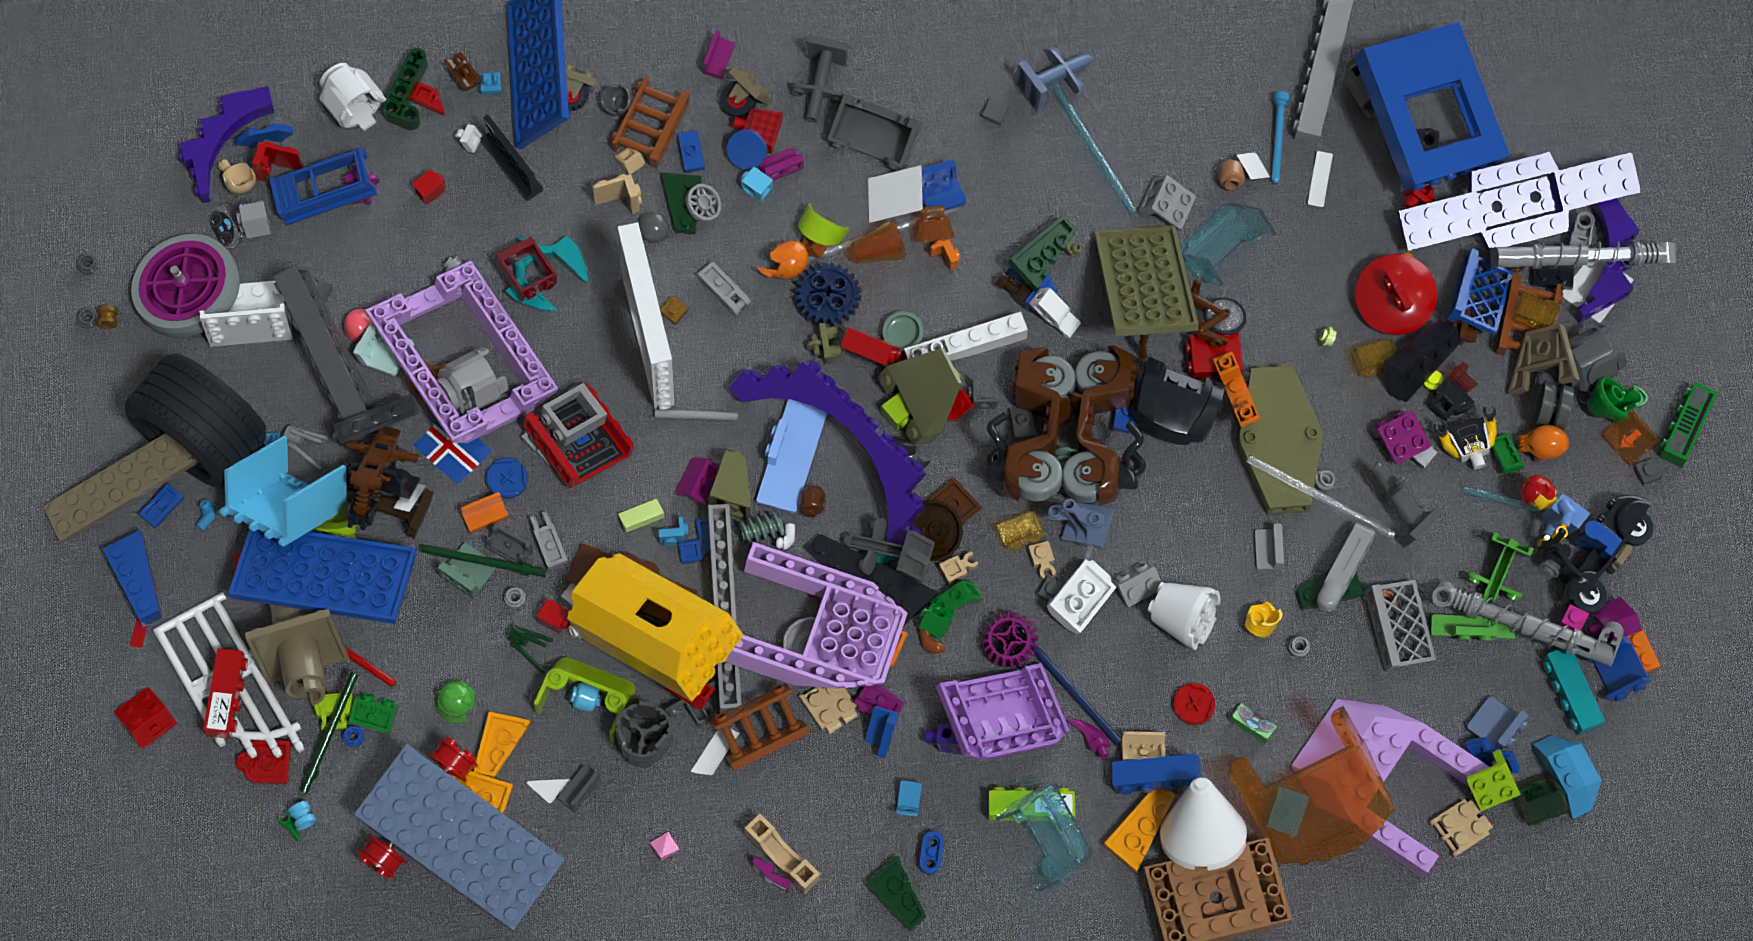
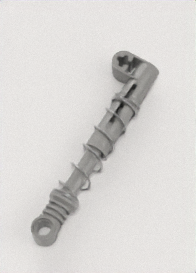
(1573, 255)
(1572, 641)

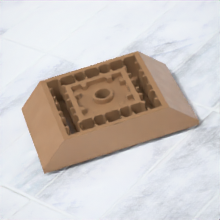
(1249, 893)

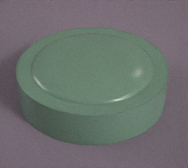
(903, 330)

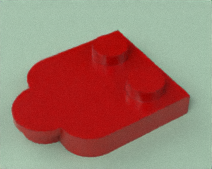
(265, 766)

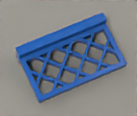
(1463, 290)

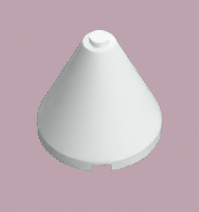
(1203, 829)

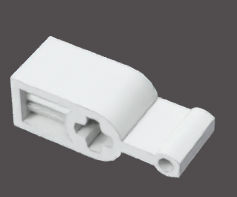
(1055, 311)

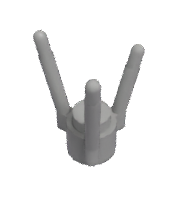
(297, 436)

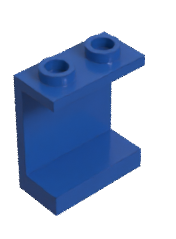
(1625, 674)

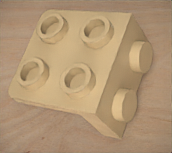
(617, 188)

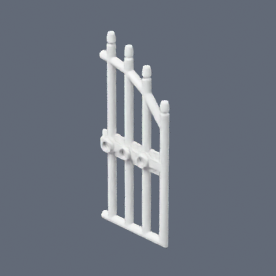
(201, 687)

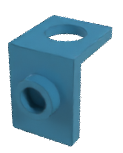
(909, 798)

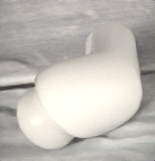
(789, 537)

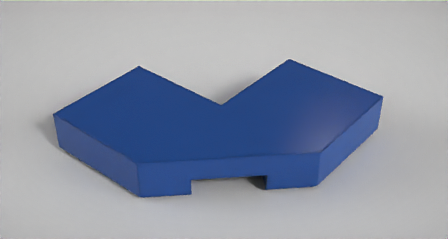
(275, 132)
(696, 550)

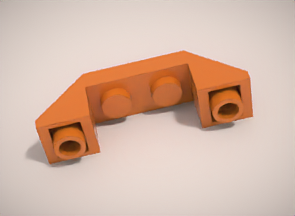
(1236, 389)

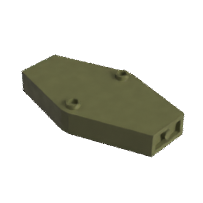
(1284, 438)

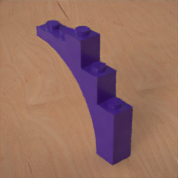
(235, 112)

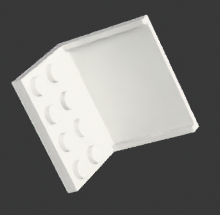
(254, 318)

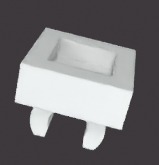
(469, 137)

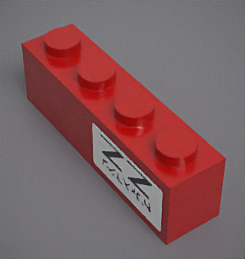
(224, 693)

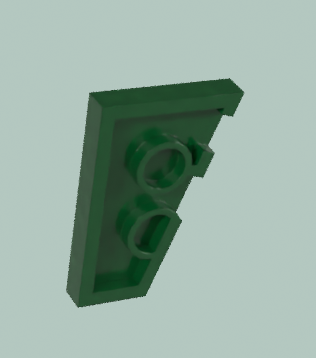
(676, 190)
(1309, 592)
(896, 893)

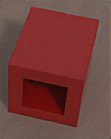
(429, 186)
(553, 616)

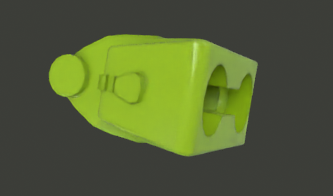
(327, 706)

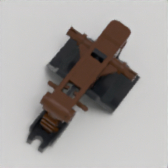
(377, 473)

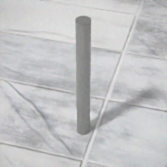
(686, 414)

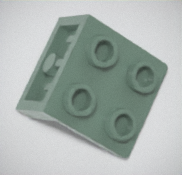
(466, 575)

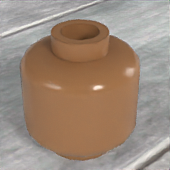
(1231, 174)

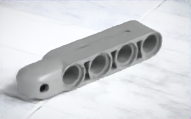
(1345, 567)

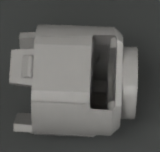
(471, 382)

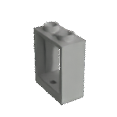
(588, 403)

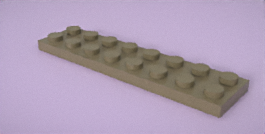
(117, 486)

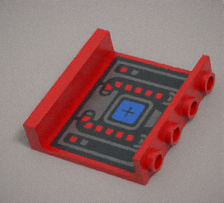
(585, 455)

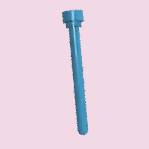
(1281, 100)

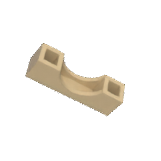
(793, 866)

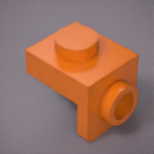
(950, 254)

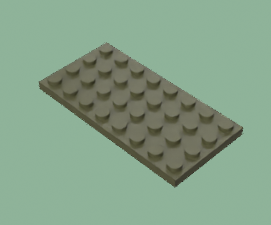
(1145, 281)

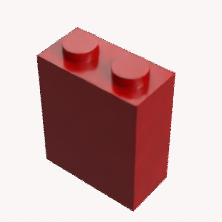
(871, 347)
(1202, 355)

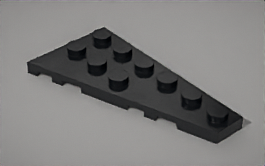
(903, 590)

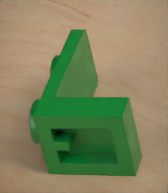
(958, 595)

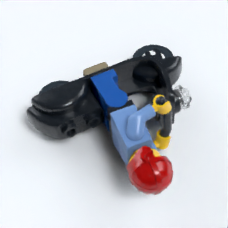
(1603, 538)

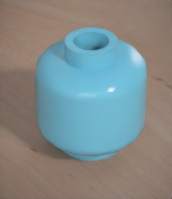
(585, 697)

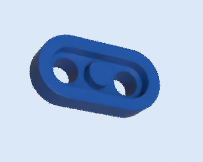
(931, 853)

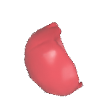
(356, 324)

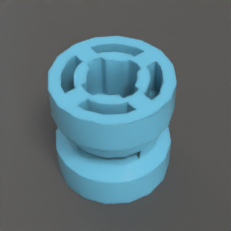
(302, 815)

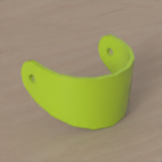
(820, 229)

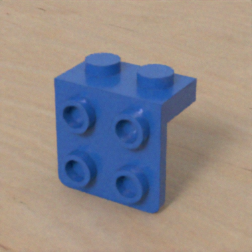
(941, 186)

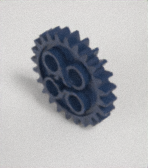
(829, 277)

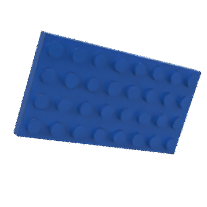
(536, 68)
(325, 573)

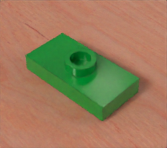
(1507, 454)

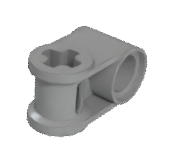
(1582, 233)

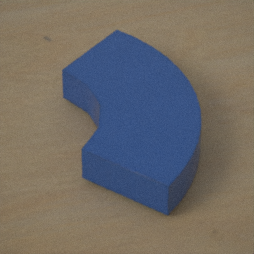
(1483, 749)

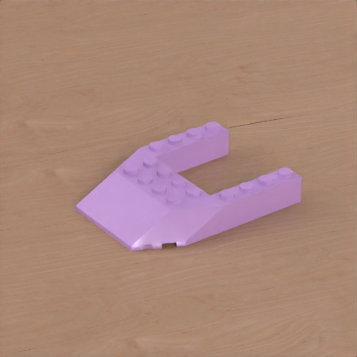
(850, 635)
(1387, 738)

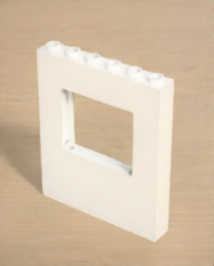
(646, 316)

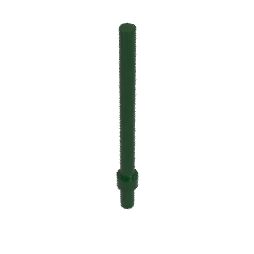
(524, 568)
(312, 771)

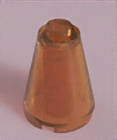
(879, 245)

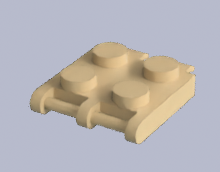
(829, 707)
(1462, 826)

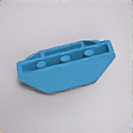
(1572, 770)

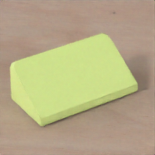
(641, 515)

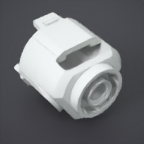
(350, 96)

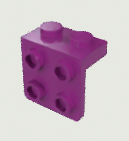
(1402, 436)

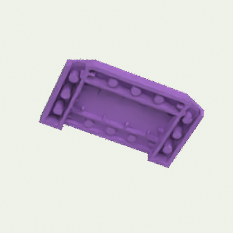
(1003, 713)

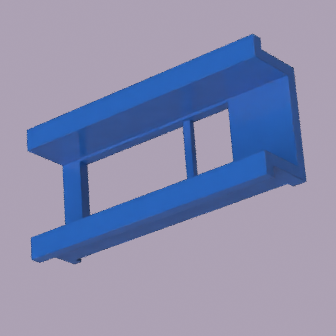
(287, 196)

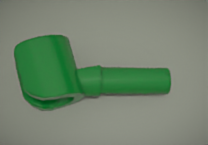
(288, 824)

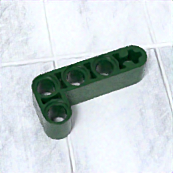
(401, 84)

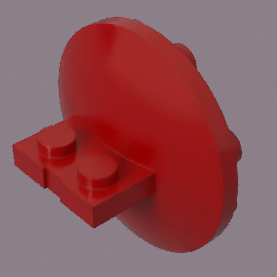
(1395, 294)

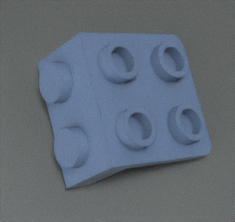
(1497, 723)

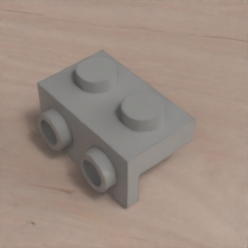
(1137, 584)

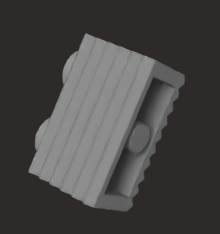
(253, 219)

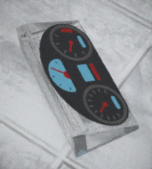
(224, 228)

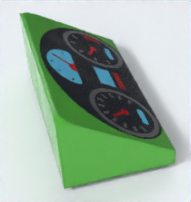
(1253, 723)

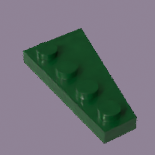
(1042, 252)

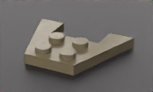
(1540, 351)

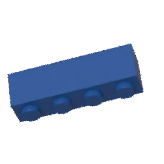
(1155, 773)

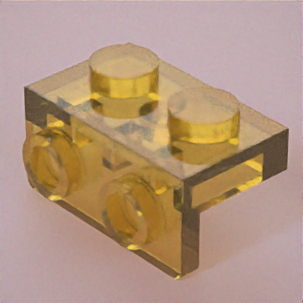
(1020, 530)

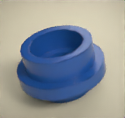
(353, 730)

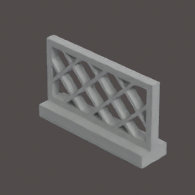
(1383, 623)

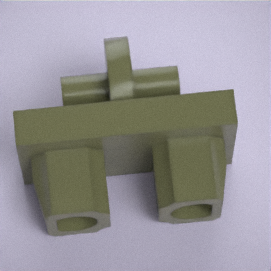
(829, 352)

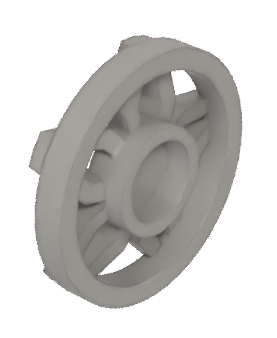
(703, 202)

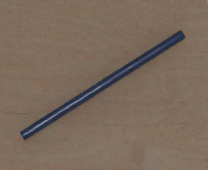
(1072, 690)

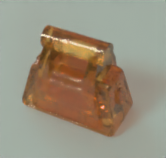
(935, 227)

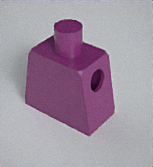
(1618, 612)

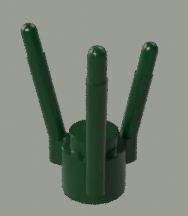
(521, 636)

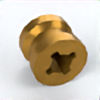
(107, 317)

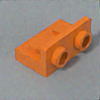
(1644, 651)

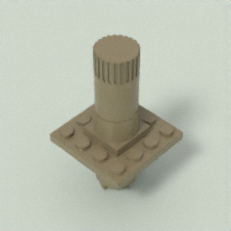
(298, 650)

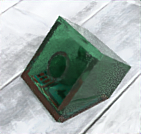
(1540, 799)

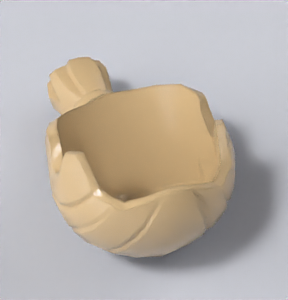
(238, 177)

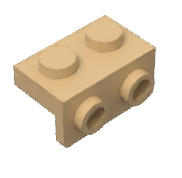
(1142, 745)

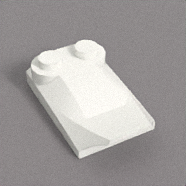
(1081, 596)

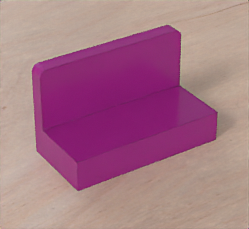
(718, 56)
(782, 164)
(698, 480)

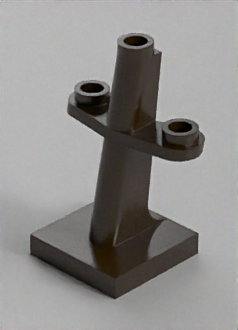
(386, 503)

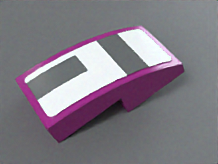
(766, 871)

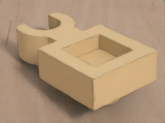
(1042, 556)
(955, 569)

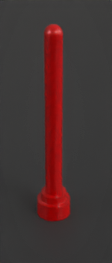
(371, 668)

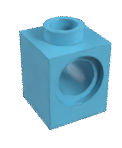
(756, 184)

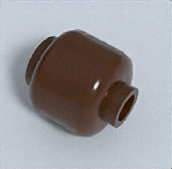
(812, 501)

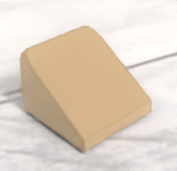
(630, 160)

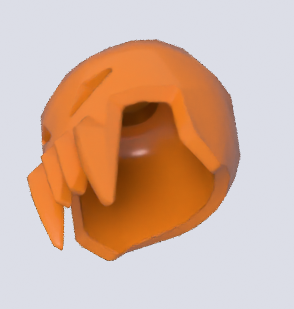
(792, 260)
(1546, 442)

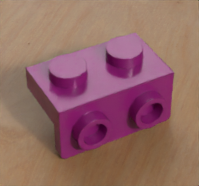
(878, 696)

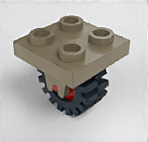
(577, 86)

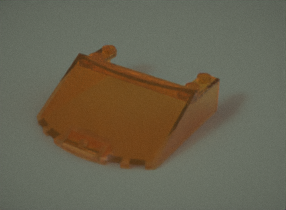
(1344, 803)

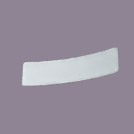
(1320, 179)

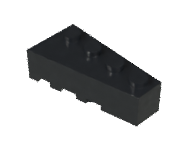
(1419, 359)

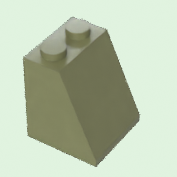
(732, 485)

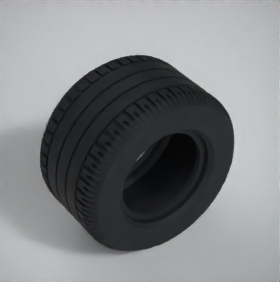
(198, 414)

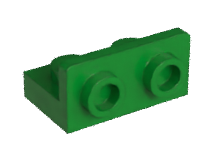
(373, 712)

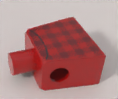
(764, 122)

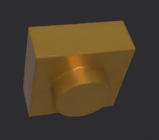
(674, 310)

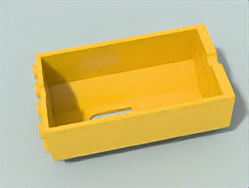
(673, 655)

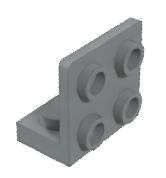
(1168, 201)

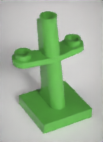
(1501, 568)

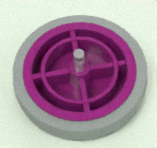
(183, 279)

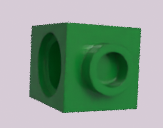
(936, 620)

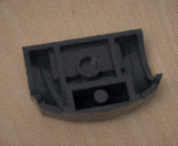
(1175, 404)

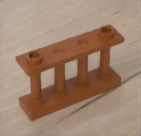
(663, 136)
(1508, 324)
(775, 738)

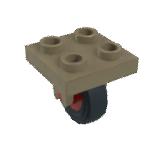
(742, 94)

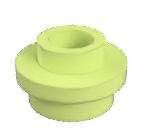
(1327, 336)

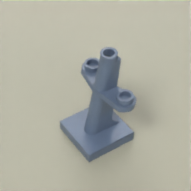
(1037, 84)
(1084, 522)

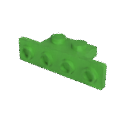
(1466, 627)

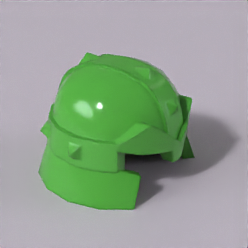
(455, 701)

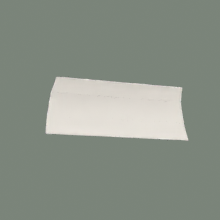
(713, 754)

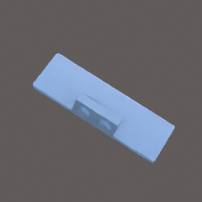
(790, 455)

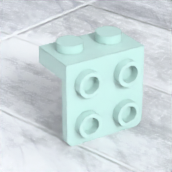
(375, 353)

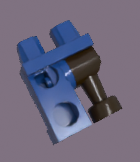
(1024, 292)

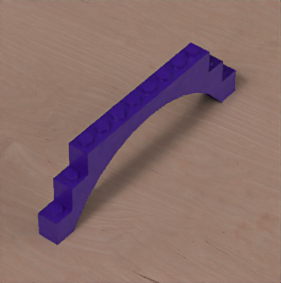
(813, 387)

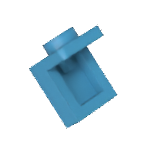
(672, 536)

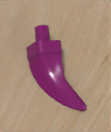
(1096, 739)

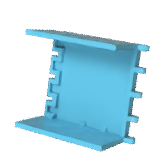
(277, 502)

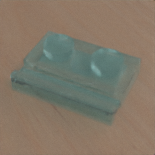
(1288, 811)

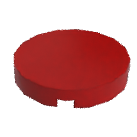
(1194, 704)

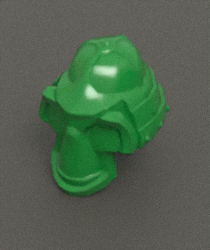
(1612, 401)

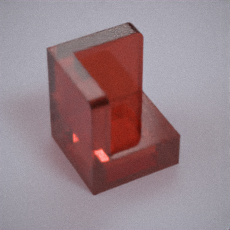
(1462, 379)

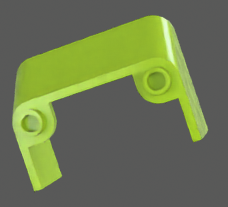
(617, 690)

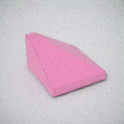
(664, 846)

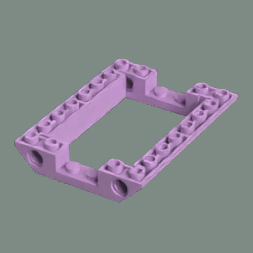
(469, 284)

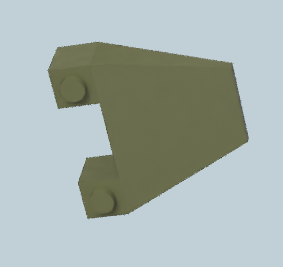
(929, 390)

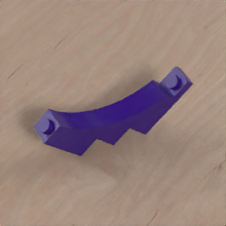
(1612, 284)

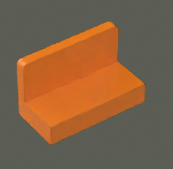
(484, 512)

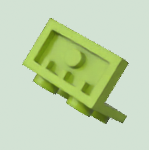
(1493, 784)

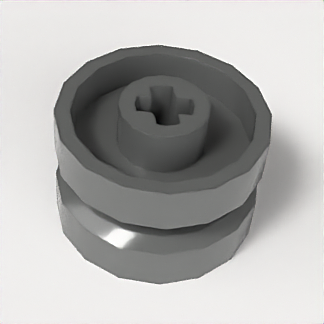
(1554, 405)

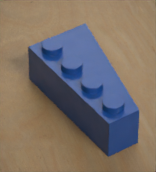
(133, 569)

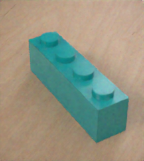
(1573, 691)

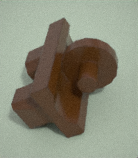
(463, 72)
(1465, 334)

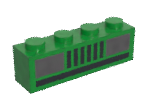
(1688, 424)

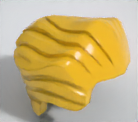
(1262, 619)

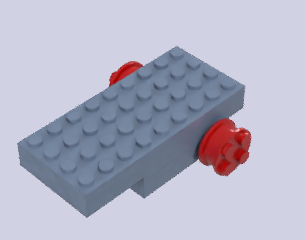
(454, 834)

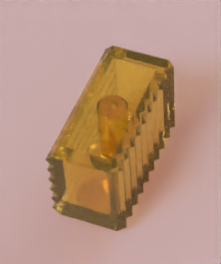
(1535, 311)
(1371, 358)

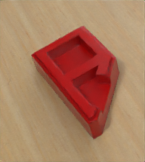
(428, 98)

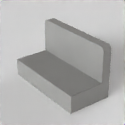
(1269, 548)

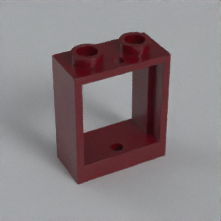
(518, 252)

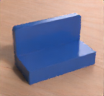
(881, 729)

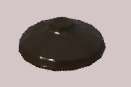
(941, 525)

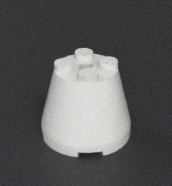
(1185, 612)

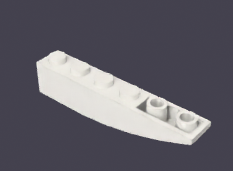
(975, 339)

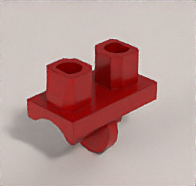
(1419, 197)

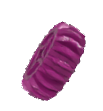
(1028, 644)

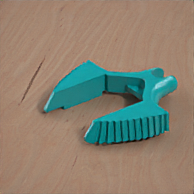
(566, 253)

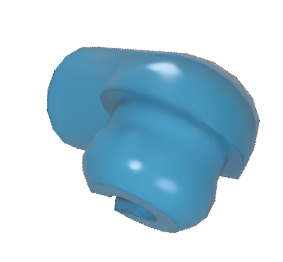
(208, 514)

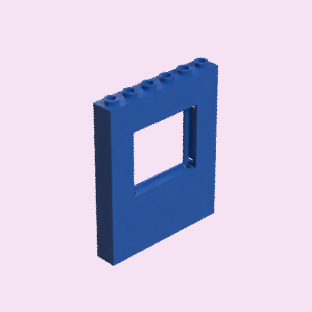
(1421, 66)

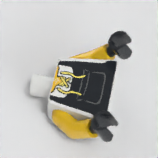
(1470, 439)

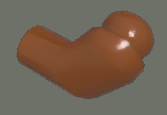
(931, 644)

